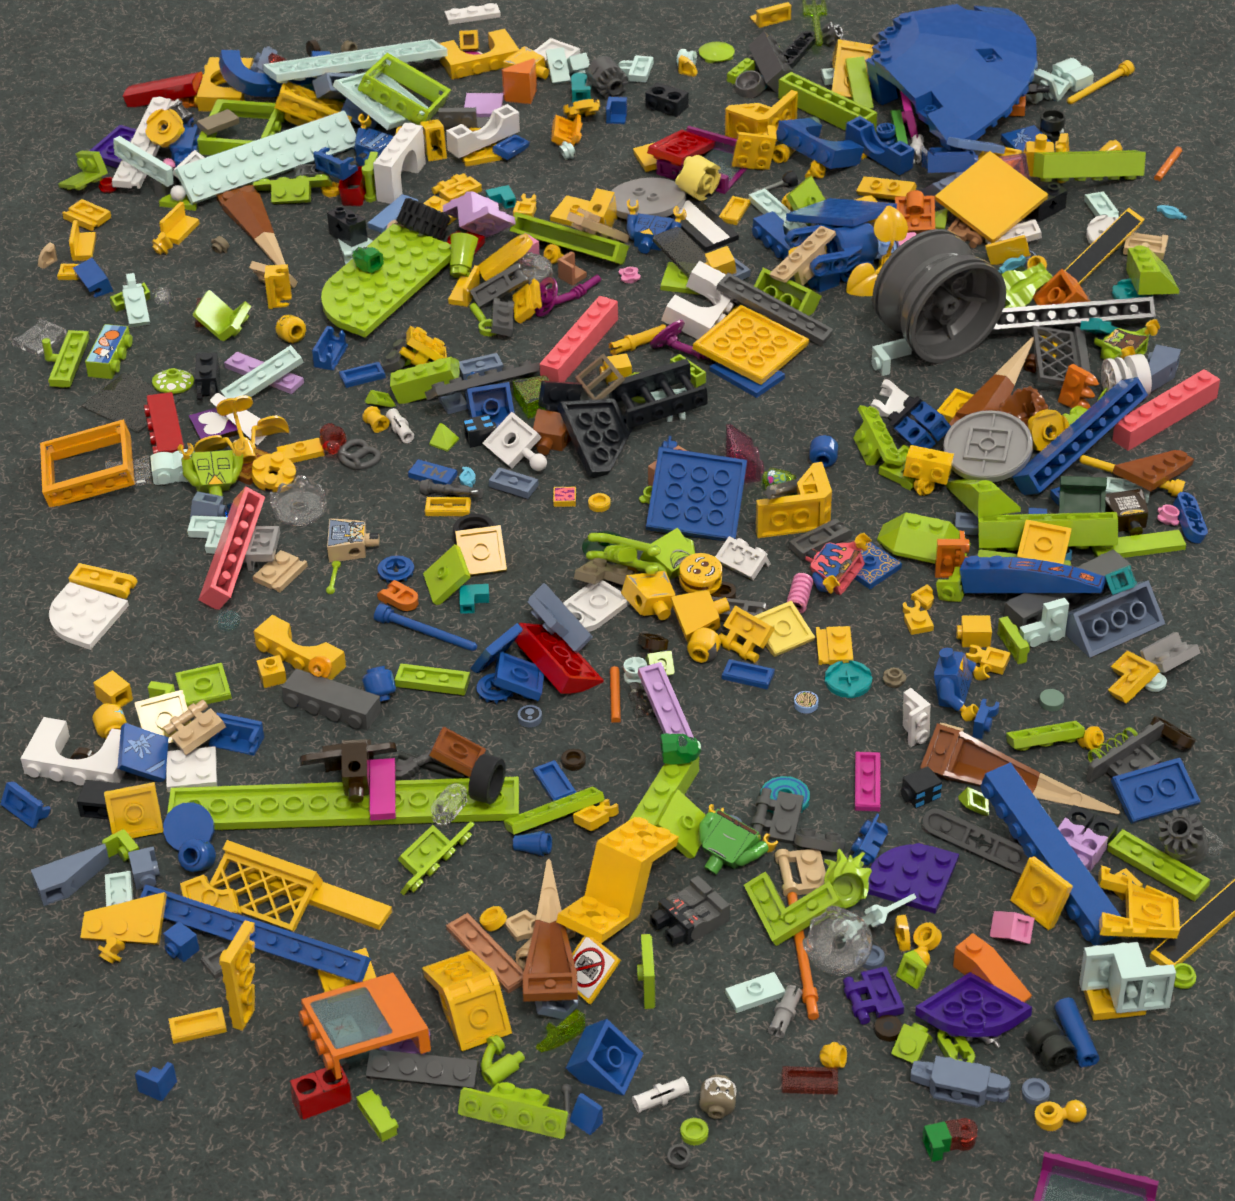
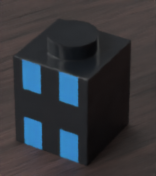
(478, 429)
(921, 787)

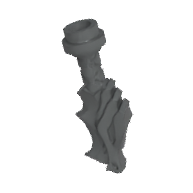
(428, 487)
(408, 767)

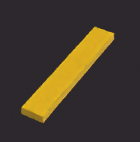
(337, 901)

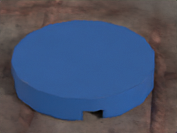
(186, 823)

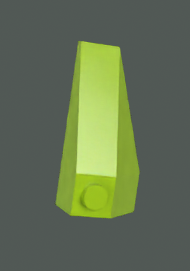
(982, 497)

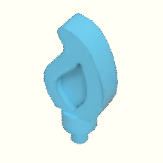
(1171, 212)
(1012, 263)
(467, 477)

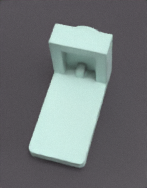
(885, 352)

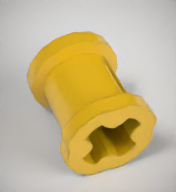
(375, 419)

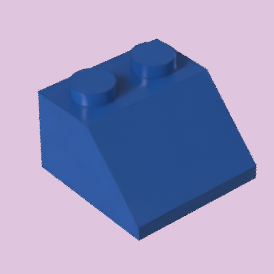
(490, 400)
(604, 1058)

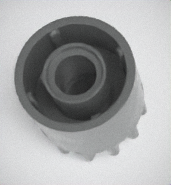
(607, 77)
(1184, 838)

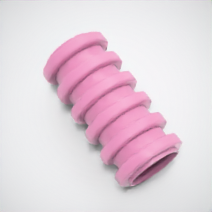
(800, 591)

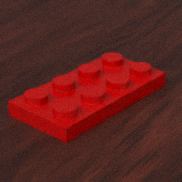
(680, 146)

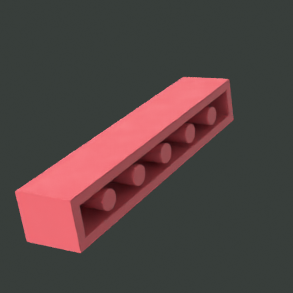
(580, 340)
(1166, 409)
(231, 548)

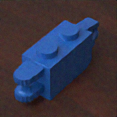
(185, 144)

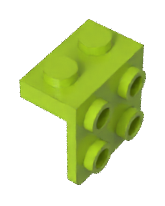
(219, 317)

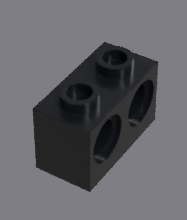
(666, 99)

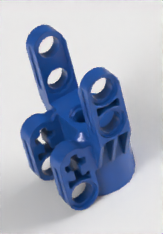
(846, 249)

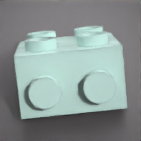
(1057, 85)

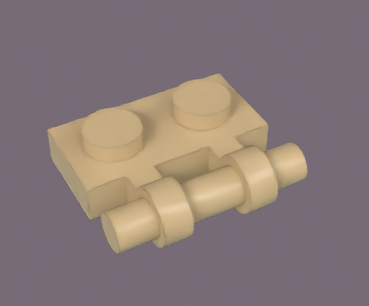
(196, 732)

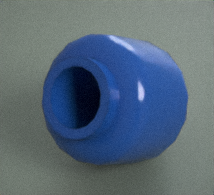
(823, 450)
(379, 682)
(196, 855)

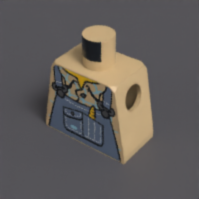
(349, 540)

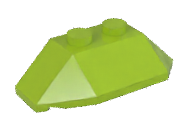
(916, 536)

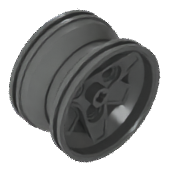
(939, 295)

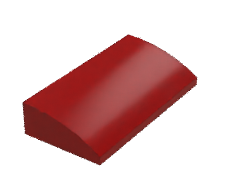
(170, 88)
(557, 660)

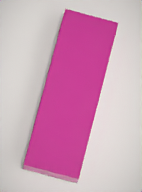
(867, 781)
(382, 789)

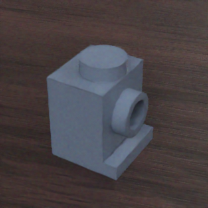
(207, 505)
(144, 867)

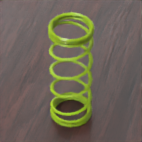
(1123, 734)

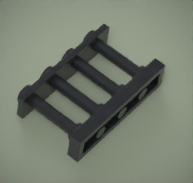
(654, 380)

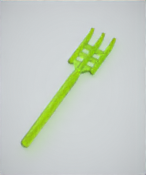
(815, 10)

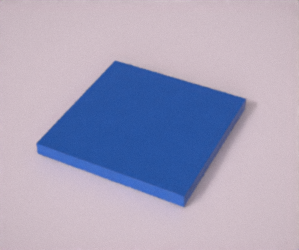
(839, 212)
(696, 494)

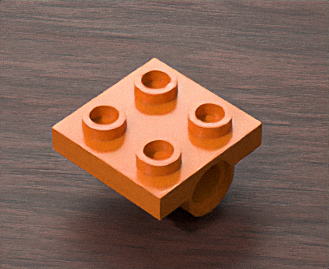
(917, 211)

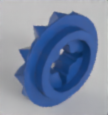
(387, 566)
(485, 690)

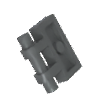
(785, 817)

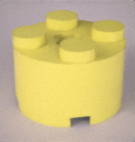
(698, 177)

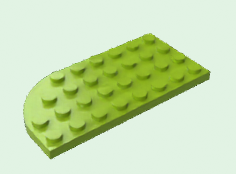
(365, 299)

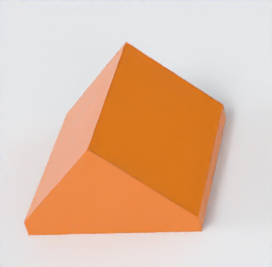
(520, 82)

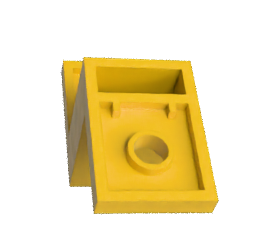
(617, 879)

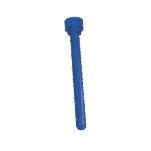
(385, 614)

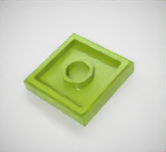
(204, 684)

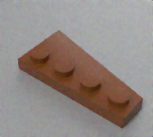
(1155, 469)

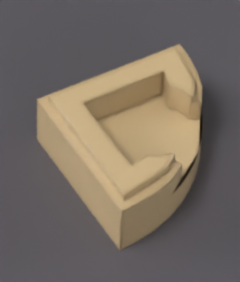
(47, 256)

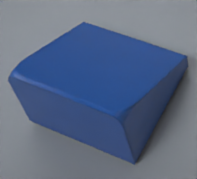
(587, 1114)

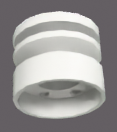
(1132, 366)

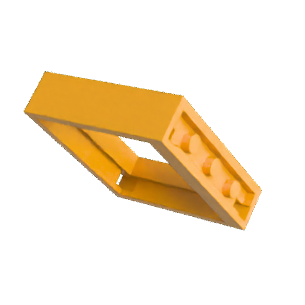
(93, 483)

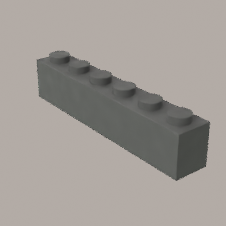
(1029, 606)

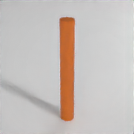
(1168, 163)
(615, 694)

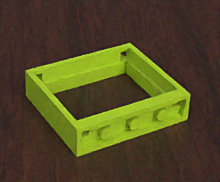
(408, 77)
(210, 145)

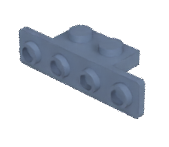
(558, 618)

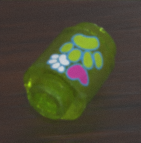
(776, 476)

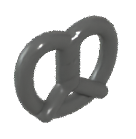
(356, 464)

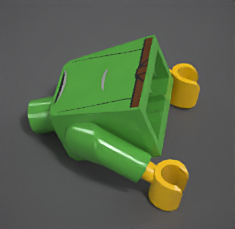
(730, 841)

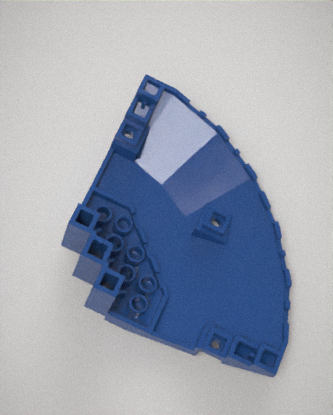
(955, 67)

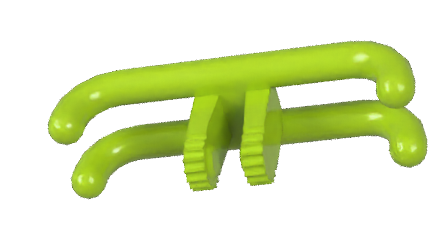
(624, 551)

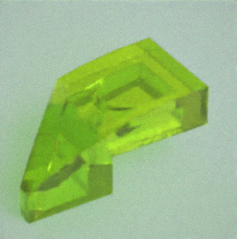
(564, 1032)

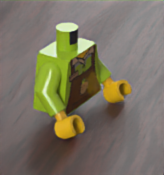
(1124, 342)

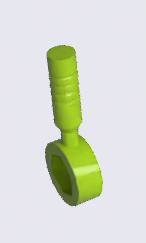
(482, 319)

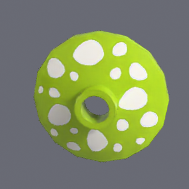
(173, 381)

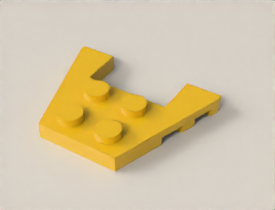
(1147, 910)

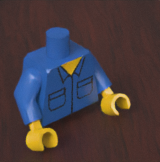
(643, 227)
(954, 678)

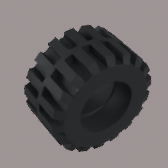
(423, 218)

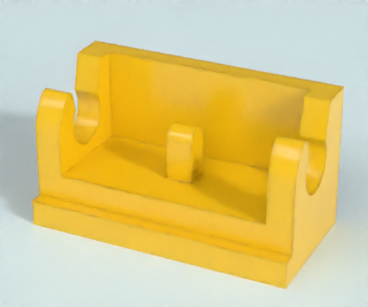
(277, 285)

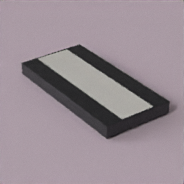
(705, 226)

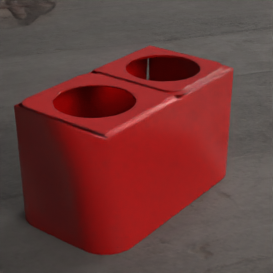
(354, 196)
(317, 1101)

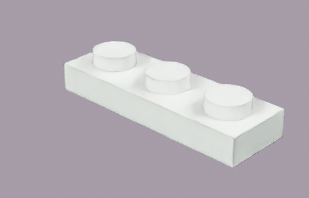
(472, 13)

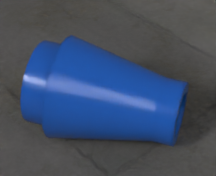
(534, 843)

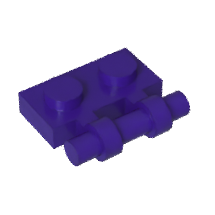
(880, 991)

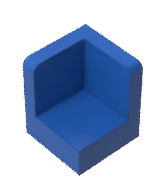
(616, 110)
(156, 1082)

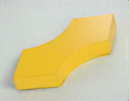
(201, 890)

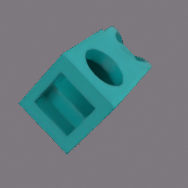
(580, 87)
(1121, 579)

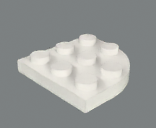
(84, 614)

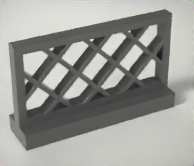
(1075, 346)

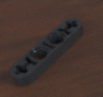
(799, 47)

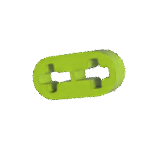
(960, 1045)

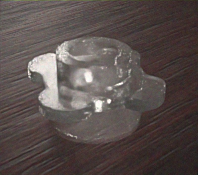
(162, 295)

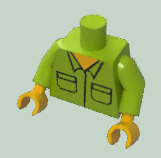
(212, 470)

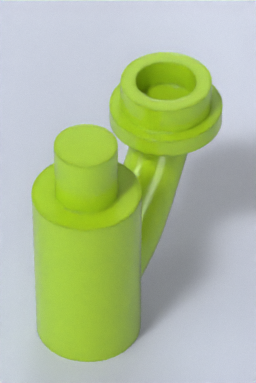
(502, 1068)

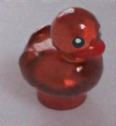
(332, 438)

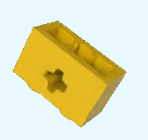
(928, 464)

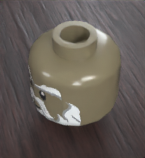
(718, 1096)

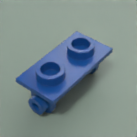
(872, 833)

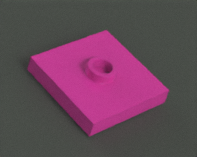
(908, 115)

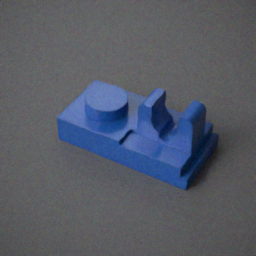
(23, 804)

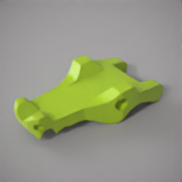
(1024, 284)

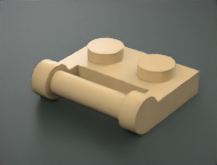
(1156, 244)
(809, 867)

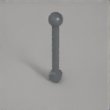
(567, 1089)

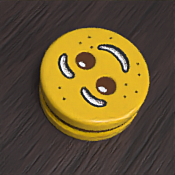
(700, 573)

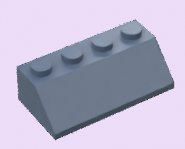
(1114, 619)

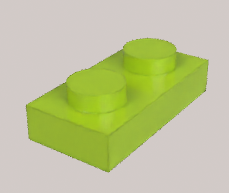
(1012, 640)

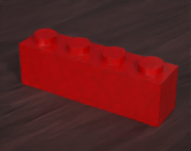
(163, 423)

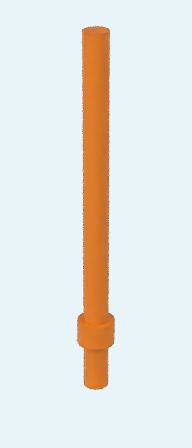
(810, 994)

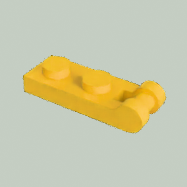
(103, 580)

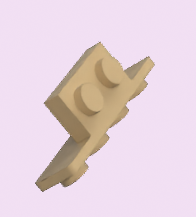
(800, 259)

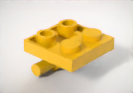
(425, 347)

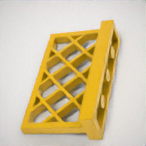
(305, 106)
(277, 869)

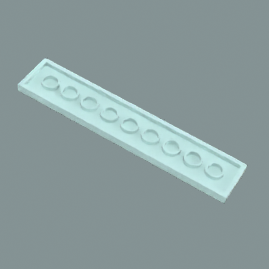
(352, 60)
(265, 157)

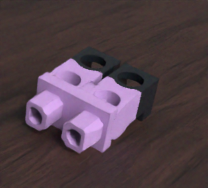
(1086, 837)

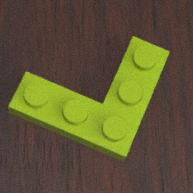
(784, 921)

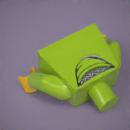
(673, 550)

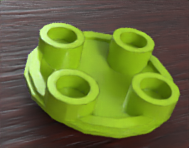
(716, 52)

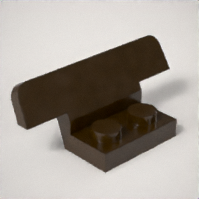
(332, 755)

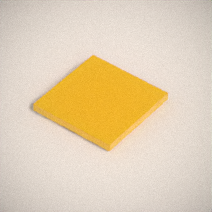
(991, 197)
(750, 344)

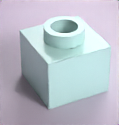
(578, 63)

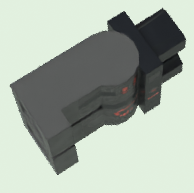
(690, 912)

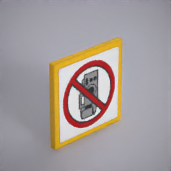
(593, 967)

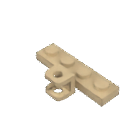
(591, 225)

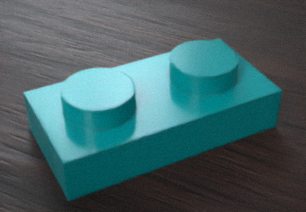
(1096, 326)

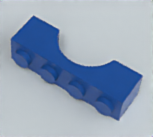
(897, 157)

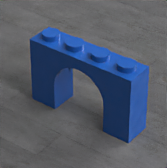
(804, 138)

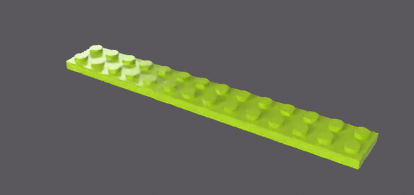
(328, 806)

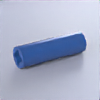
(1076, 1032)

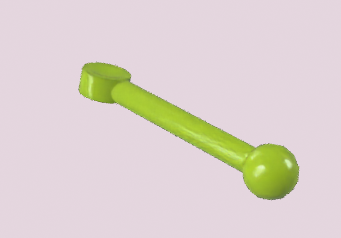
(330, 589)

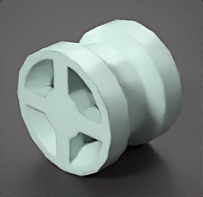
(692, 55)
(631, 669)

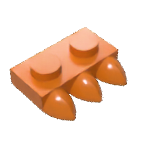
(1076, 387)

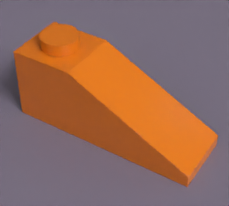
(982, 960)

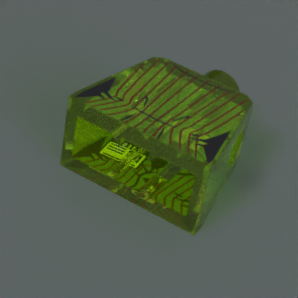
(527, 393)

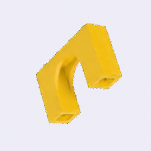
(462, 64)
(209, 89)

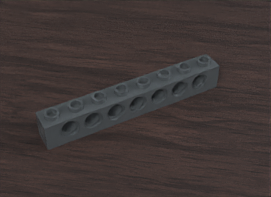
(1071, 314)

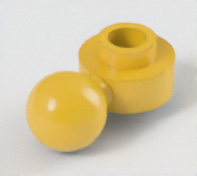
(927, 937)
(1074, 1111)

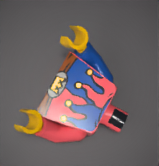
(837, 564)

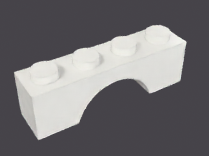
(502, 124)

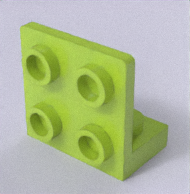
(92, 170)

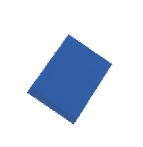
(745, 383)
(1155, 790)

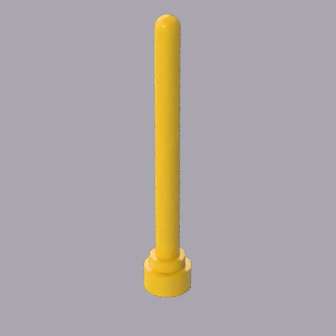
(1125, 68)
(1173, 487)

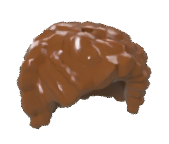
(1024, 404)

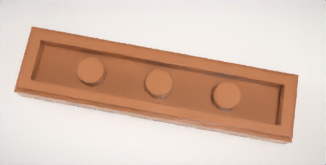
(478, 941)

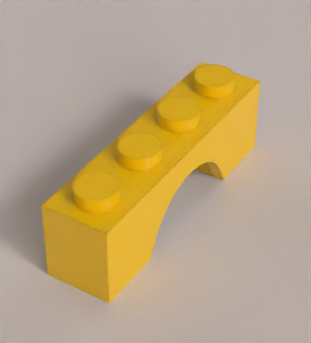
(276, 638)

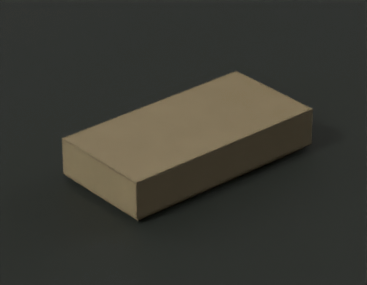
(218, 122)

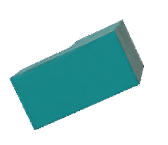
(502, 195)
(473, 594)

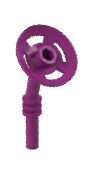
(549, 296)
(669, 337)

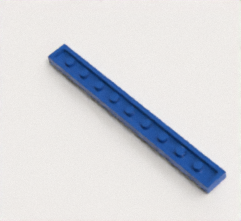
(266, 937)

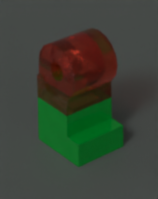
(949, 1136)

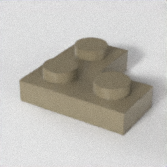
(599, 569)

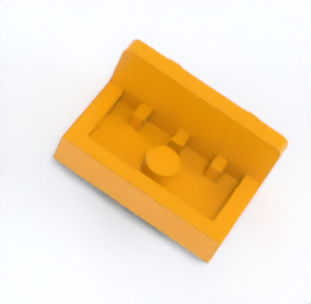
(566, 130)

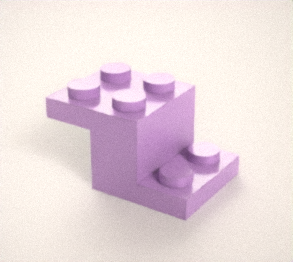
(478, 214)

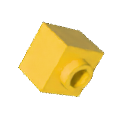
(271, 671)

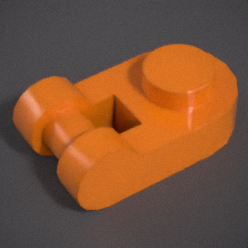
(399, 596)

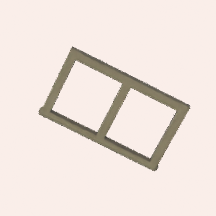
(602, 376)

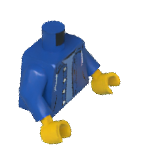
(369, 140)

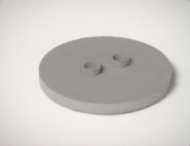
(654, 197)
(989, 445)

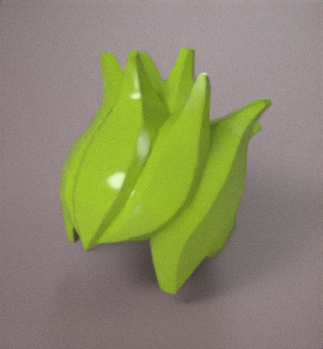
(848, 878)

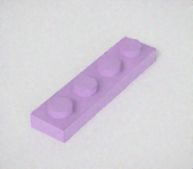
(244, 364)
(663, 700)

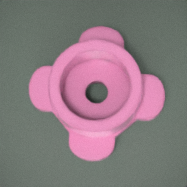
(629, 274)
(1168, 515)

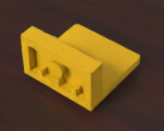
(755, 150)

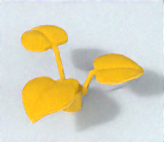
(888, 227)
(265, 426)

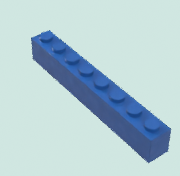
(1080, 436)
(1042, 839)

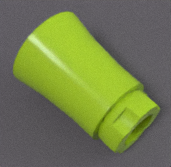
(462, 254)

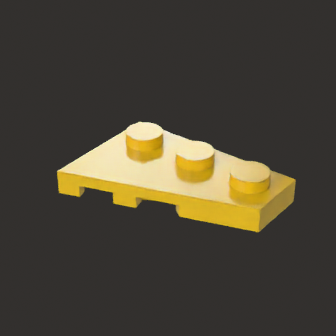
(128, 921)

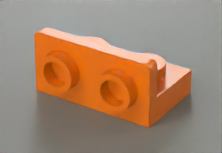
(950, 554)

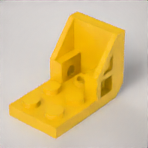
(844, 50)
(755, 117)
(797, 512)
(469, 999)

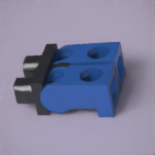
(913, 417)

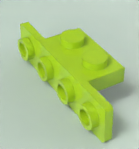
(292, 190)
(874, 439)
(427, 851)
(514, 1109)

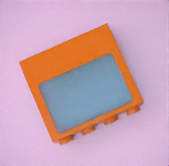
(362, 1019)

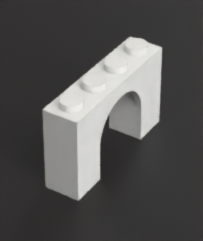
(402, 153)
(700, 319)
(44, 758)

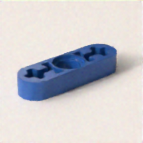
(1195, 528)

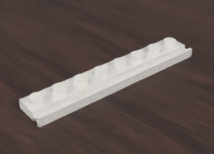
(126, 174)

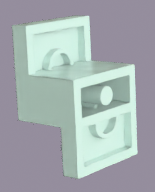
(1126, 976)

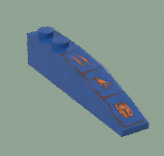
(1026, 575)

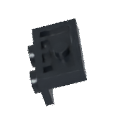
(554, 392)

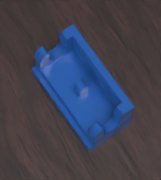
(332, 165)
(93, 277)
(329, 349)
(239, 735)

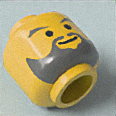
(703, 645)

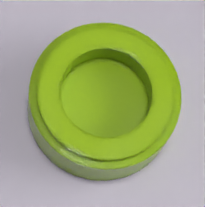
(694, 1131)

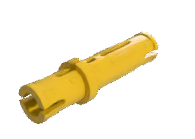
(631, 342)

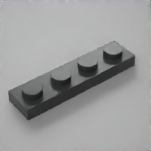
(422, 1068)

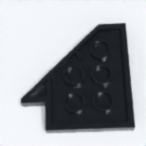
(596, 432)

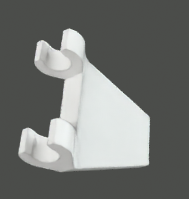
(895, 400)

